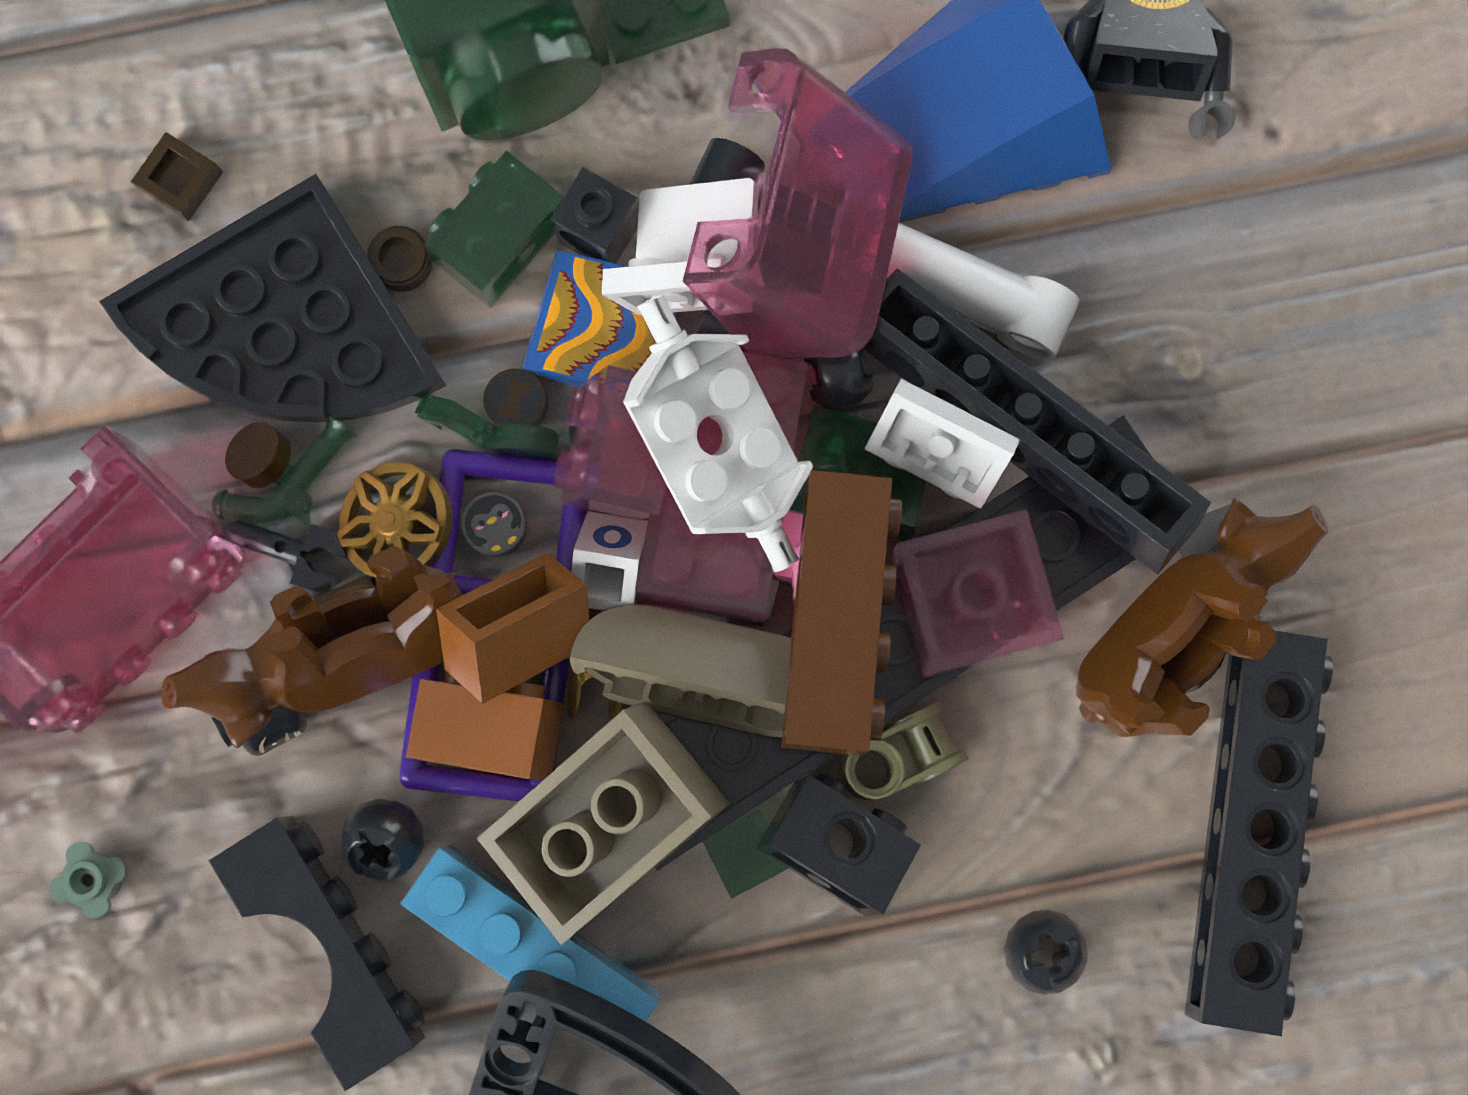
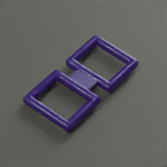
(456, 464)

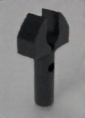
(292, 551)

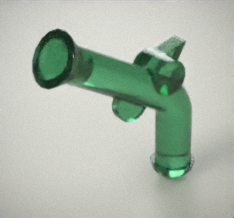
(291, 486)

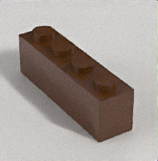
(839, 613)

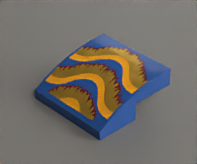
(581, 328)

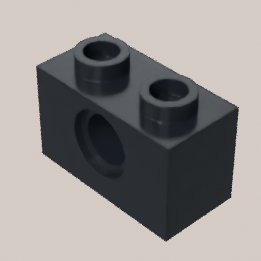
(801, 843)

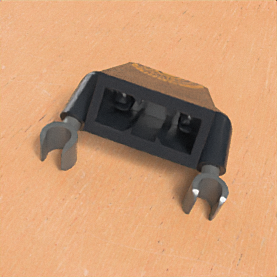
(1158, 52)

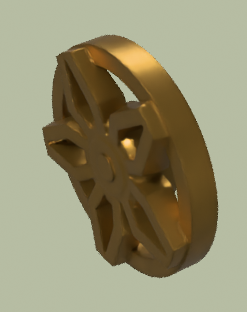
(394, 518)

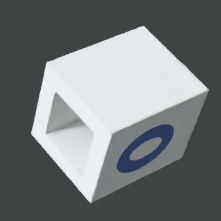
(609, 559)

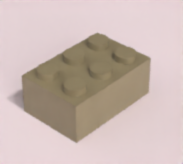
(602, 821)

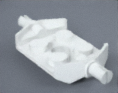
(753, 472)

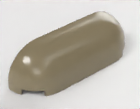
(687, 666)

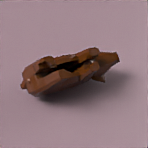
(1190, 620)
(325, 650)

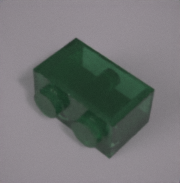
(494, 228)

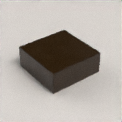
(177, 176)

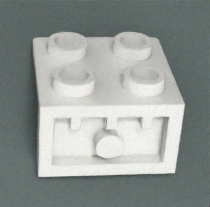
(665, 238)
(941, 444)

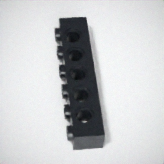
(1059, 441)
(1233, 857)

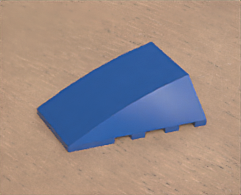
(986, 106)

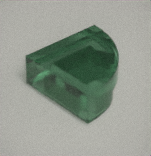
(449, 414)

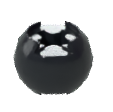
(840, 380)
(382, 839)
(1067, 963)

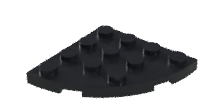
(279, 318)

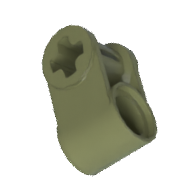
(912, 751)

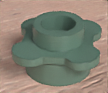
(107, 875)

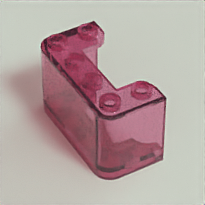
(103, 586)

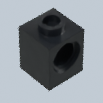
(596, 218)

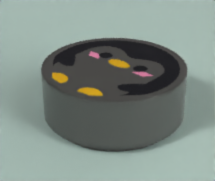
(494, 524)

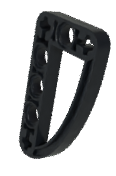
(591, 1019)

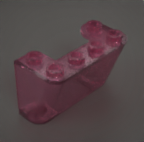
(826, 224)

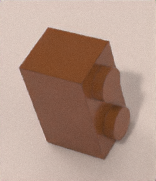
(512, 627)
(504, 736)

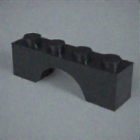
(365, 1016)

